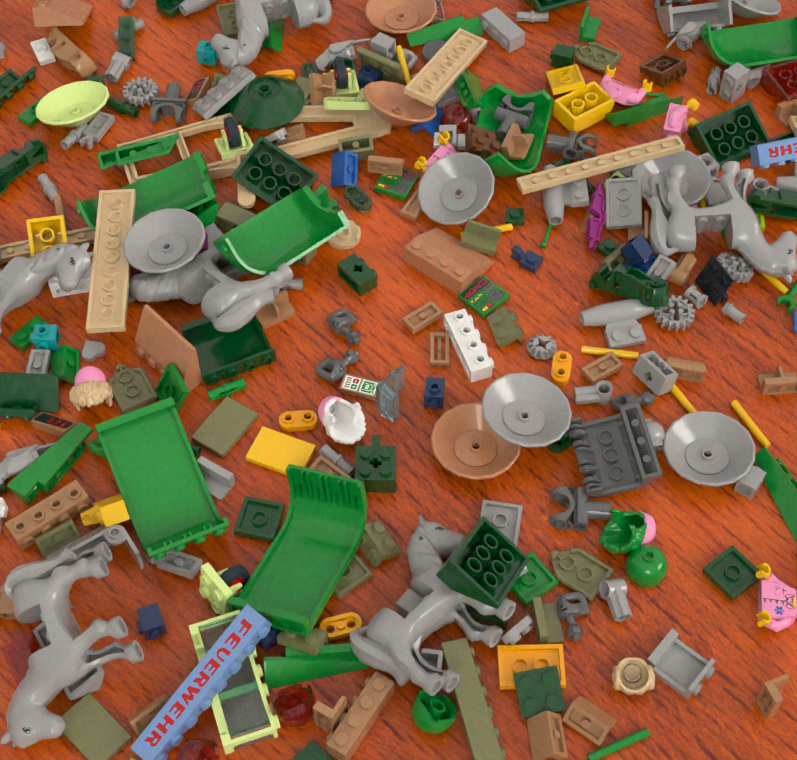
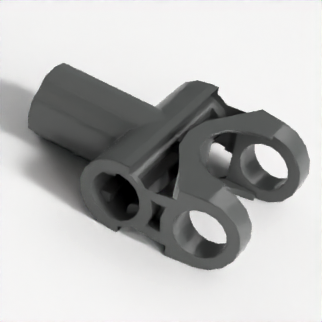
(170, 105)
(509, 114)
(569, 145)
(579, 508)

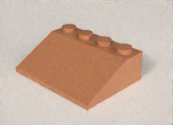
(60, 13)
(445, 260)
(165, 346)

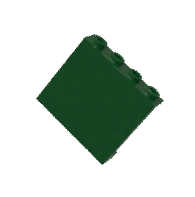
(230, 353)

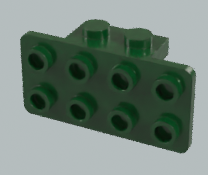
(28, 394)

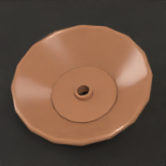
(400, 15)
(395, 106)
(462, 430)

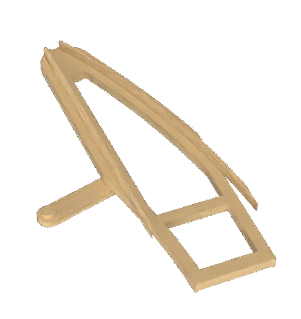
(363, 122)

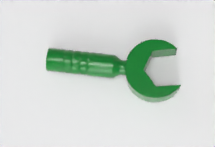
(789, 299)

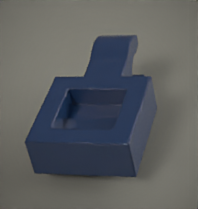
(528, 260)

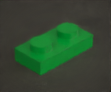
(21, 338)

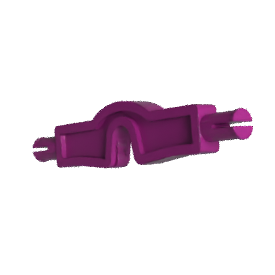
(595, 224)

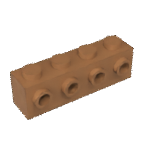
(48, 514)
(360, 718)

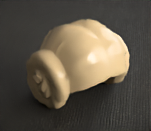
(633, 676)

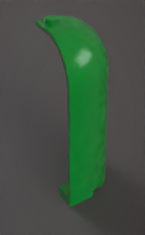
(752, 43)
(538, 126)
(174, 187)
(281, 233)

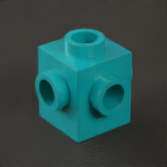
(206, 54)
(46, 337)

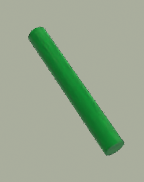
(619, 744)

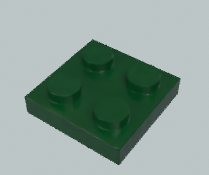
(259, 519)
(732, 573)
(538, 691)

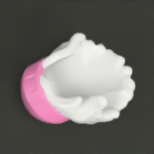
(342, 419)

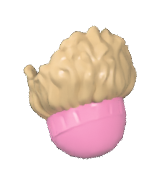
(90, 388)

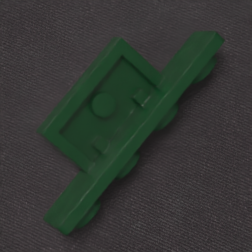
(11, 82)

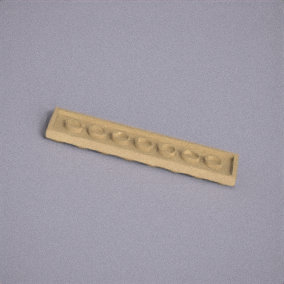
(445, 67)

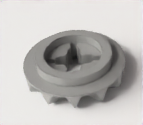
(538, 351)

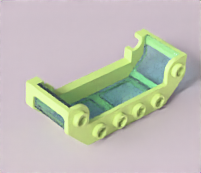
(242, 705)

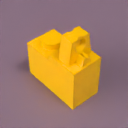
(107, 512)

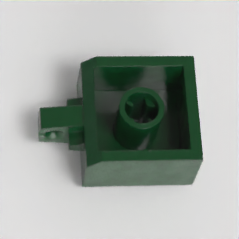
(376, 467)

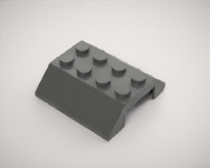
(615, 452)

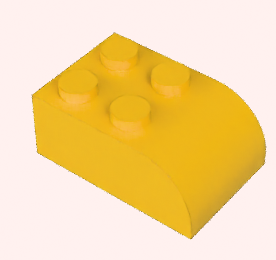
(583, 107)
(46, 232)

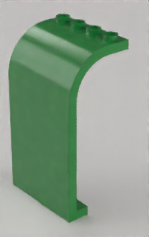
(159, 479)
(308, 552)

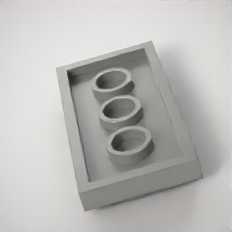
(223, 92)

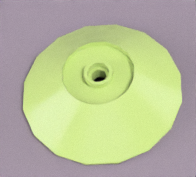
(72, 104)

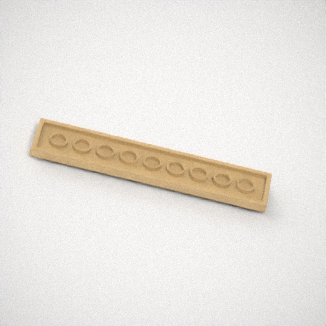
(109, 266)

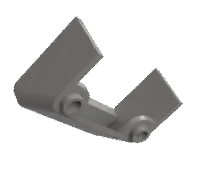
(675, 18)
(110, 535)

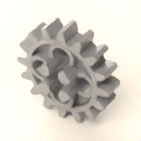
(134, 91)
(736, 267)
(683, 312)

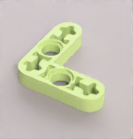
(347, 103)

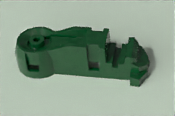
(27, 157)
(783, 201)
(632, 284)

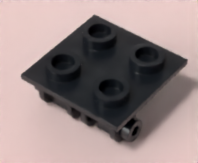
(714, 281)

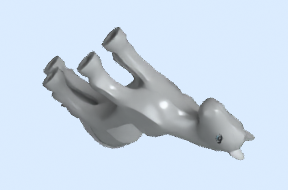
(253, 26)
(676, 223)
(25, 277)
(223, 299)
(42, 593)
(395, 642)

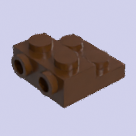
(664, 68)
(481, 141)

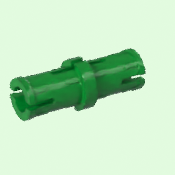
(226, 389)

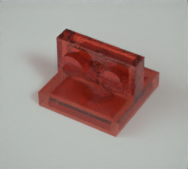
(19, 651)

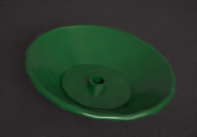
(267, 102)

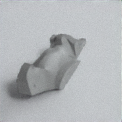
(687, 35)
(342, 49)
(20, 459)

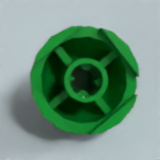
(646, 566)
(433, 713)

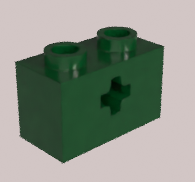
(357, 274)

